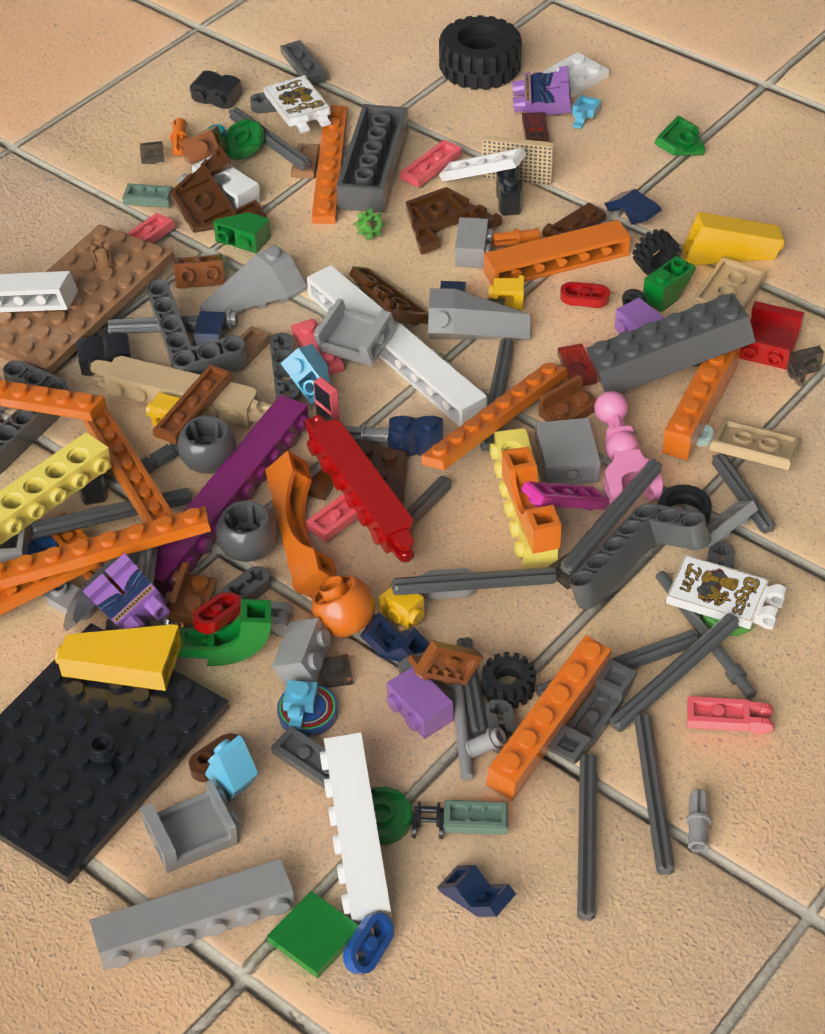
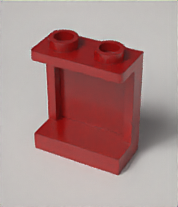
(775, 334)

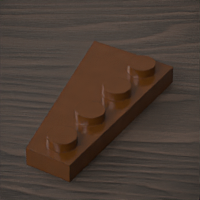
(389, 297)

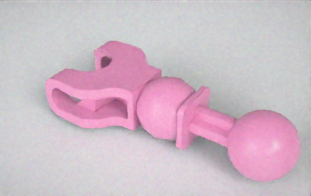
(621, 448)

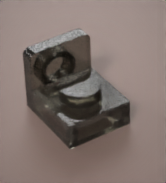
(804, 362)

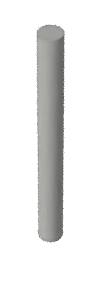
(462, 731)

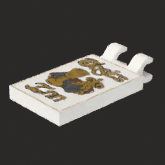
(298, 102)
(723, 590)

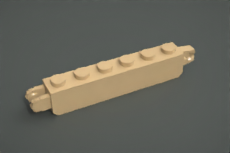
(144, 380)

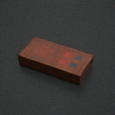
(535, 126)

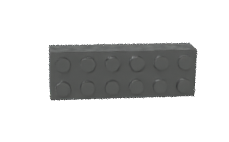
(372, 158)
(671, 344)

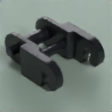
(417, 819)

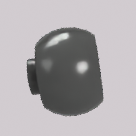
(206, 444)
(246, 531)

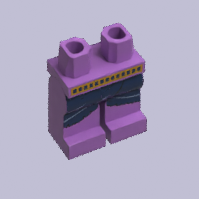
(543, 92)
(136, 604)

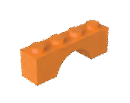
(538, 523)

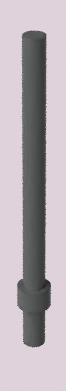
(733, 672)

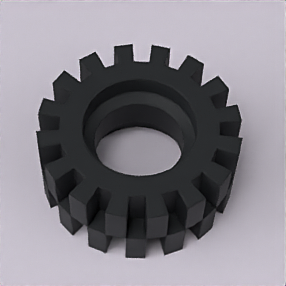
(660, 241)
(508, 667)

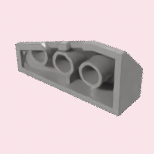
(261, 280)
(467, 316)

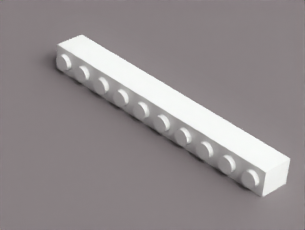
(404, 351)

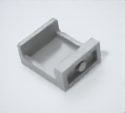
(354, 334)
(568, 451)
(191, 828)

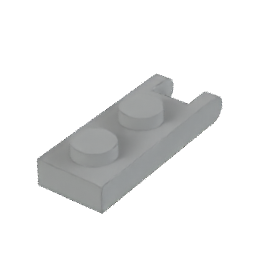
(732, 517)

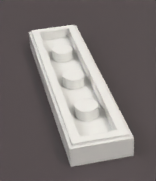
(482, 164)

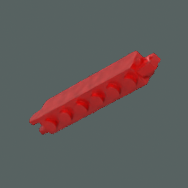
(361, 486)

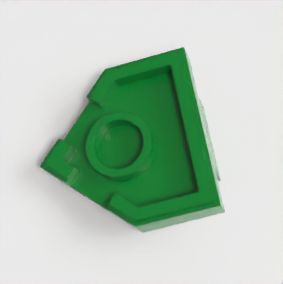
(681, 138)

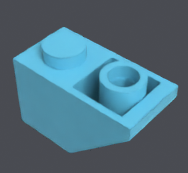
(304, 368)
(231, 767)

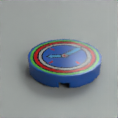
(317, 722)

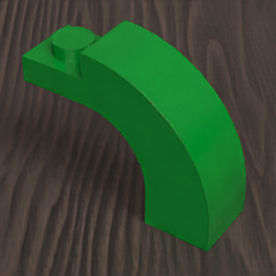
(231, 642)

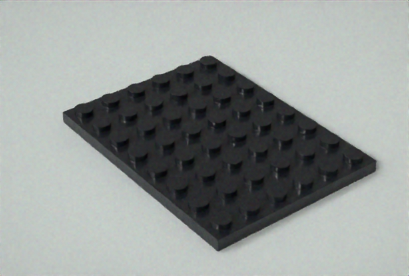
(58, 800)

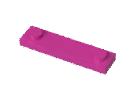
(564, 495)

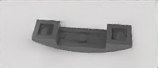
(81, 603)
(594, 715)

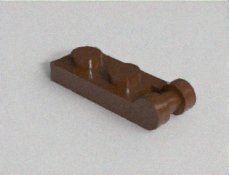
(581, 218)

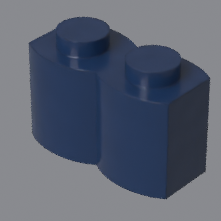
(415, 434)

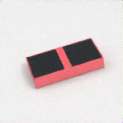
(326, 400)

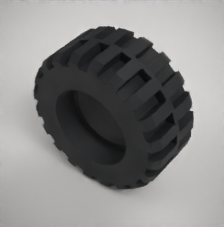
(480, 52)

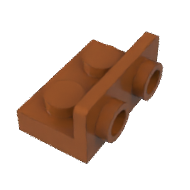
(199, 271)
(567, 401)
(188, 594)
(446, 663)

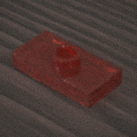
(577, 363)

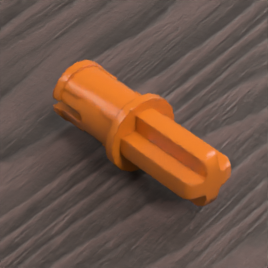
(178, 133)
(515, 237)

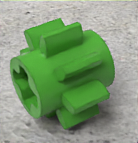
(369, 217)

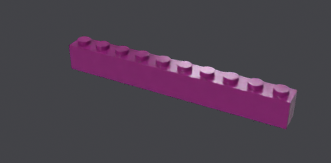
(234, 483)

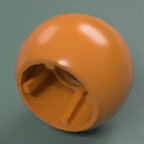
(343, 605)

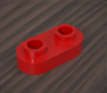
(584, 294)
(216, 612)

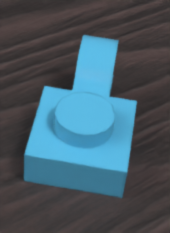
(584, 108)
(299, 698)

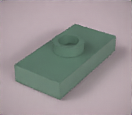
(147, 195)
(475, 817)

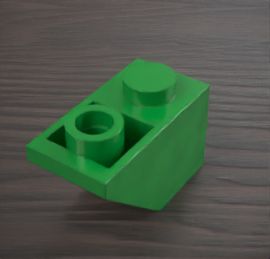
(243, 231)
(667, 283)

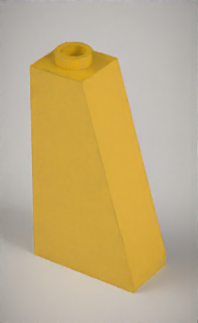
(731, 238)
(122, 656)

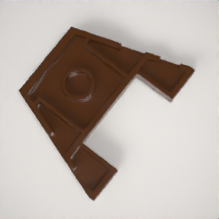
(202, 199)
(440, 210)
(387, 461)

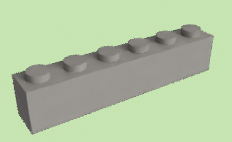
(192, 914)

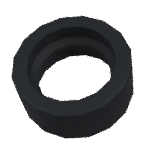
(687, 495)

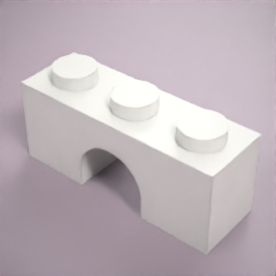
(235, 186)

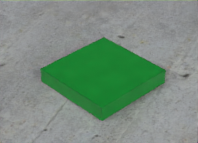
(313, 934)

